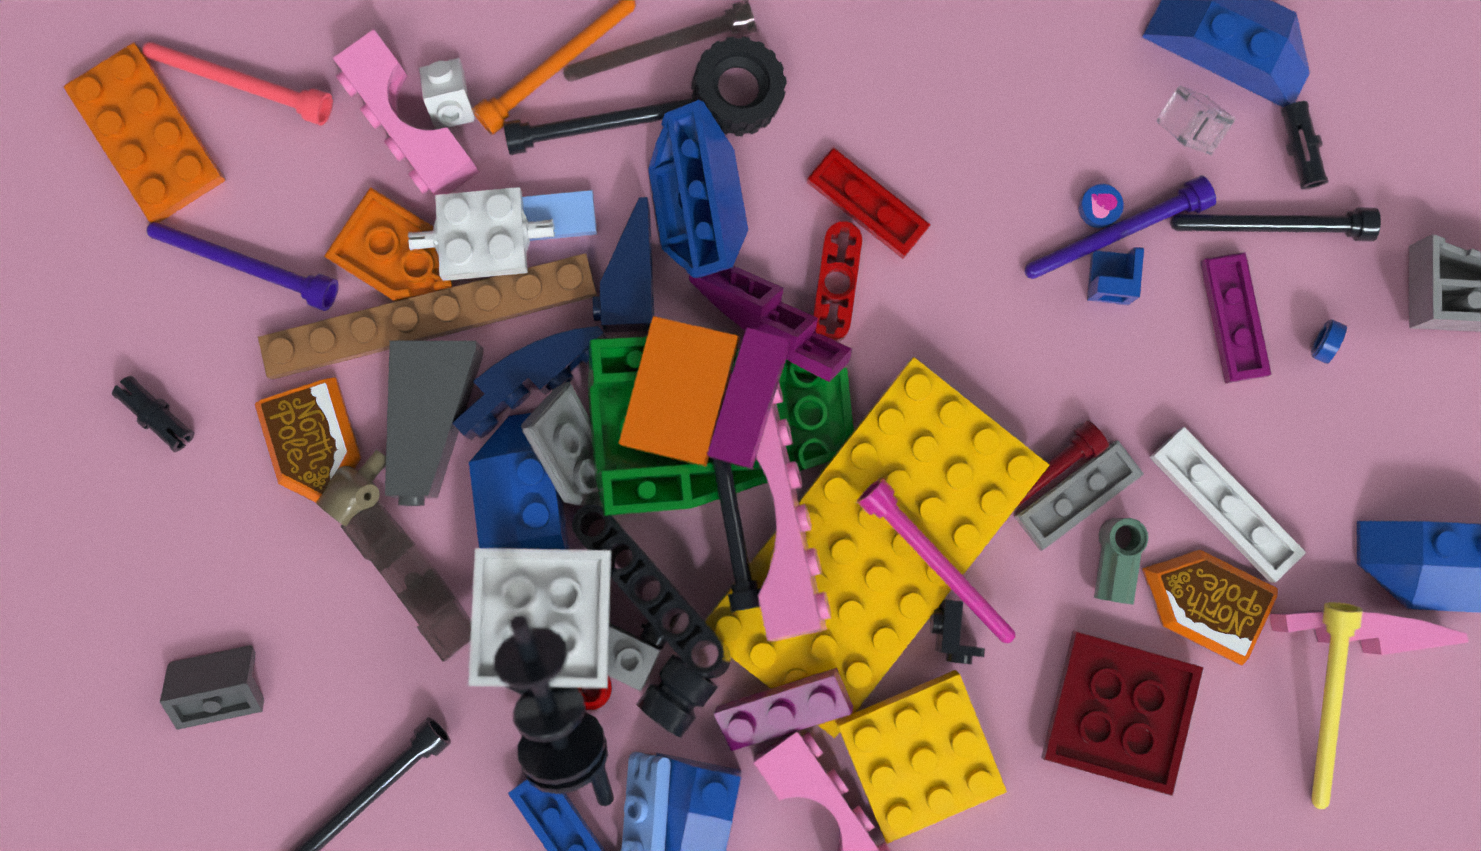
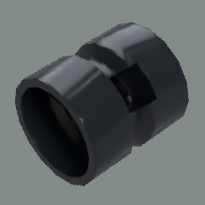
(676, 696)

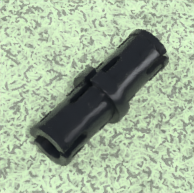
(1298, 118)
(152, 413)

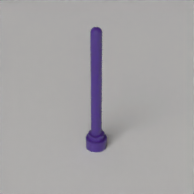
(1195, 196)
(317, 290)

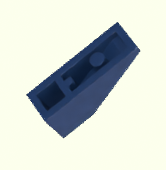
(627, 283)

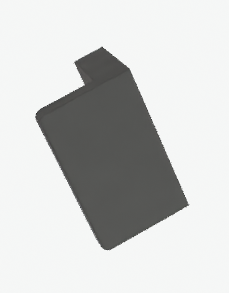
(211, 688)

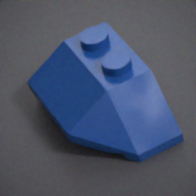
(1239, 40)
(697, 192)
(514, 494)
(1424, 562)

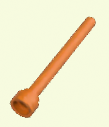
(495, 111)

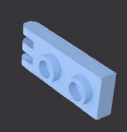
(646, 803)

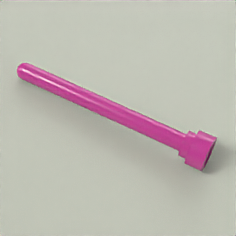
(879, 500)

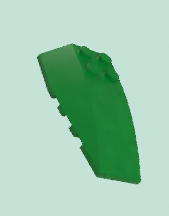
(647, 482)

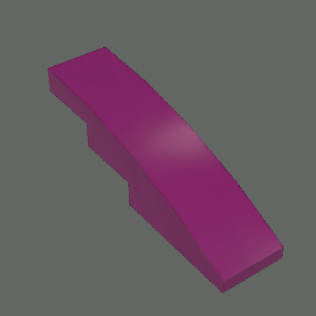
(758, 306)

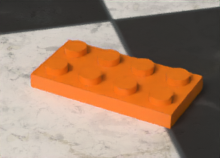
(144, 133)

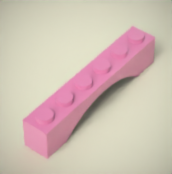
(790, 592)

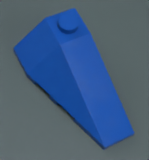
(700, 805)

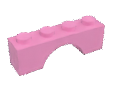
(377, 76)
(794, 771)

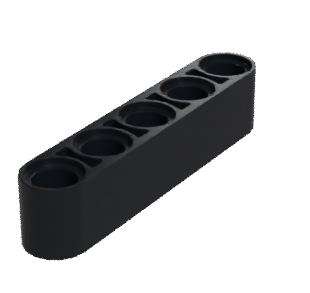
(668, 601)

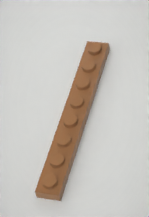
(427, 316)

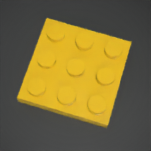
(921, 756)

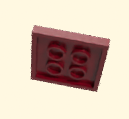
(1122, 713)

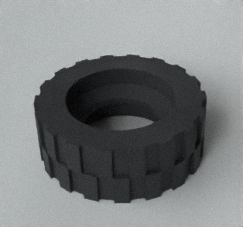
(749, 56)

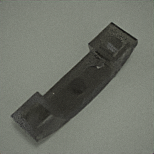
(412, 579)

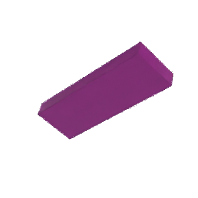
(1235, 318)
(749, 398)

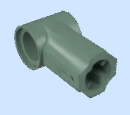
(1117, 566)

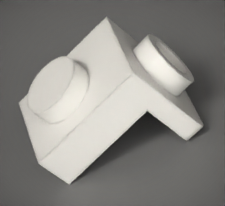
(446, 93)

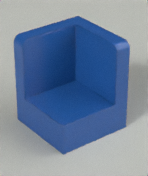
(1115, 276)

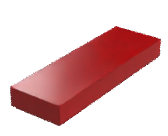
(868, 203)

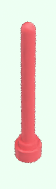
(313, 104)

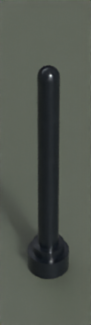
(523, 136)
(1360, 225)
(744, 591)
(427, 741)

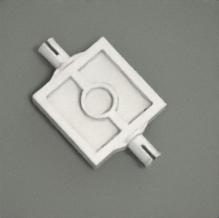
(481, 234)

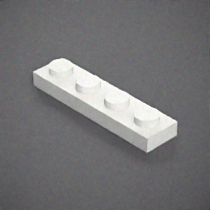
(1227, 505)

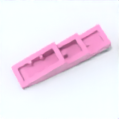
(1378, 632)

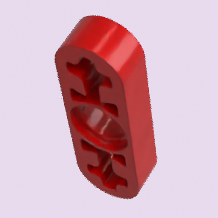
(852, 253)

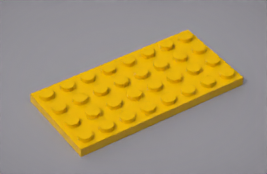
(951, 477)

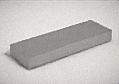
(1078, 495)

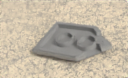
(563, 443)

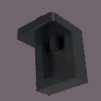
(947, 625)

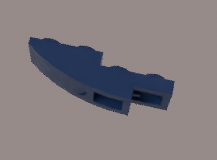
(507, 382)

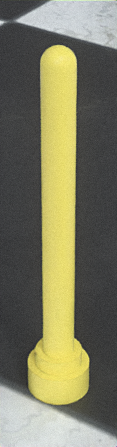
(1341, 623)

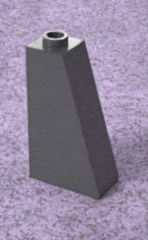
(425, 396)

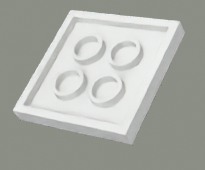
(554, 591)

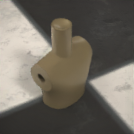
(352, 489)

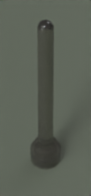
(736, 20)

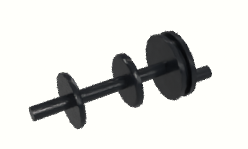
(559, 741)

